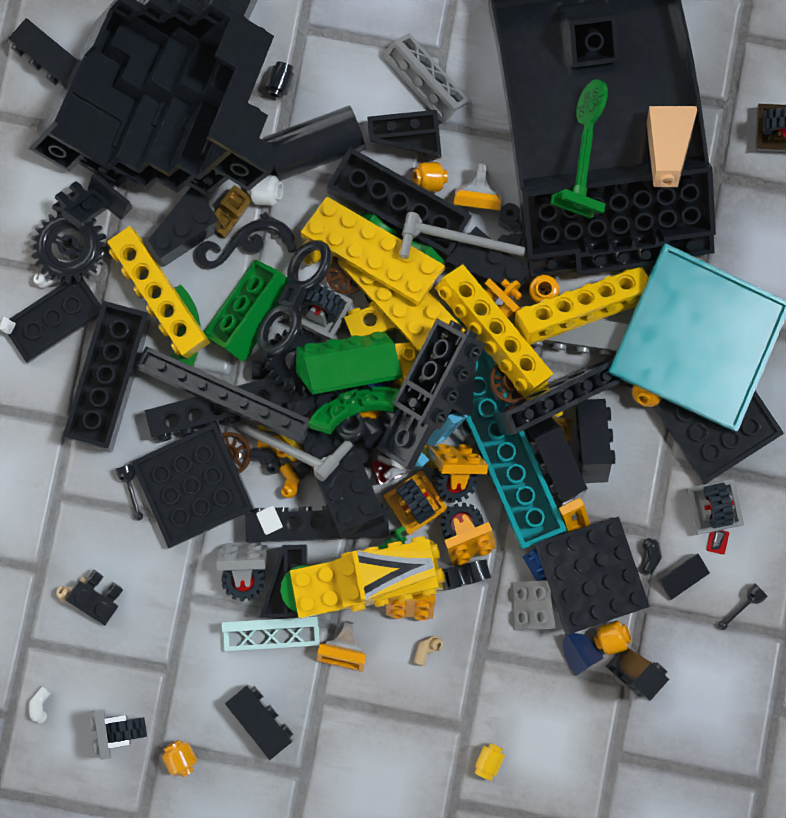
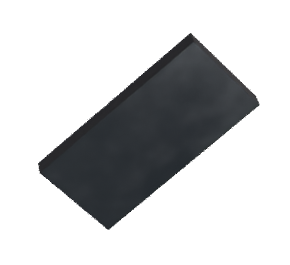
(54, 318)

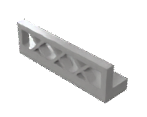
(422, 78)

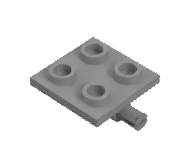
(533, 605)

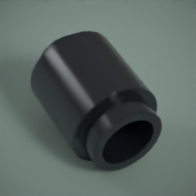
(279, 79)

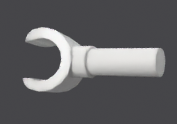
(7, 326)

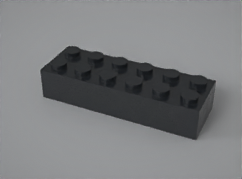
(390, 196)
(107, 376)
(348, 488)

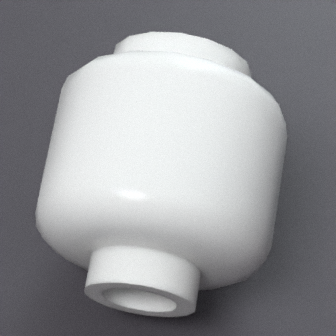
(267, 191)

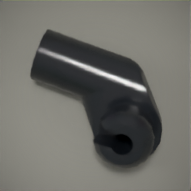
(269, 459)
(654, 555)

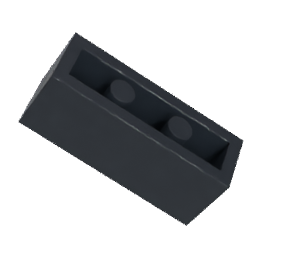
(42, 52)
(260, 721)

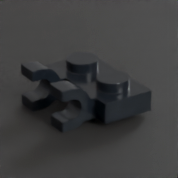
(80, 205)
(92, 602)

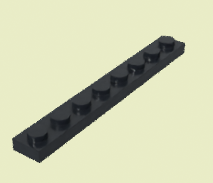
(223, 394)

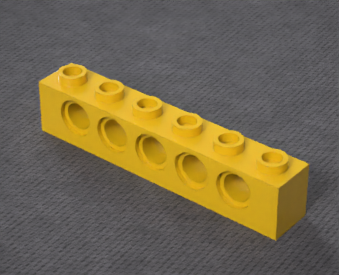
(121, 247)
(619, 294)
(483, 316)

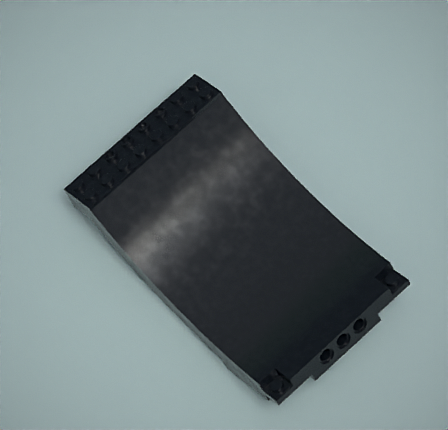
(646, 60)

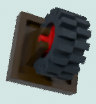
(771, 128)

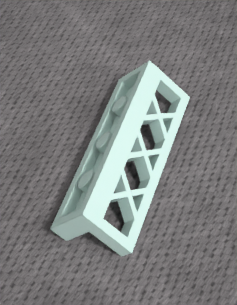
(270, 624)

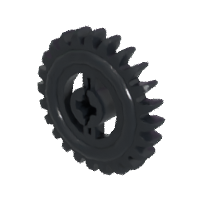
(79, 267)
(279, 369)

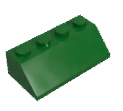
(240, 316)
(347, 362)

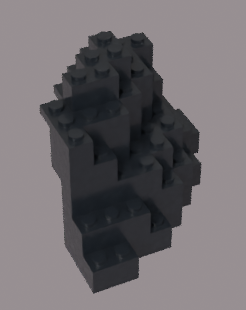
(164, 98)

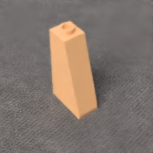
(669, 140)

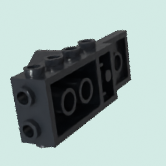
(436, 384)

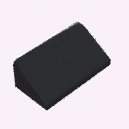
(118, 203)
(683, 576)

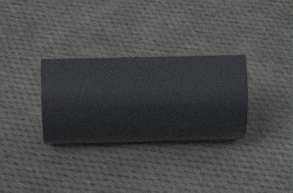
(316, 142)

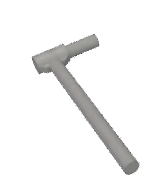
(414, 226)
(322, 467)

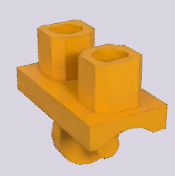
(509, 307)

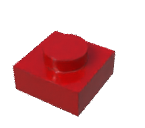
(379, 469)

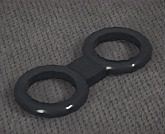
(293, 297)

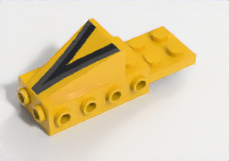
(369, 578)

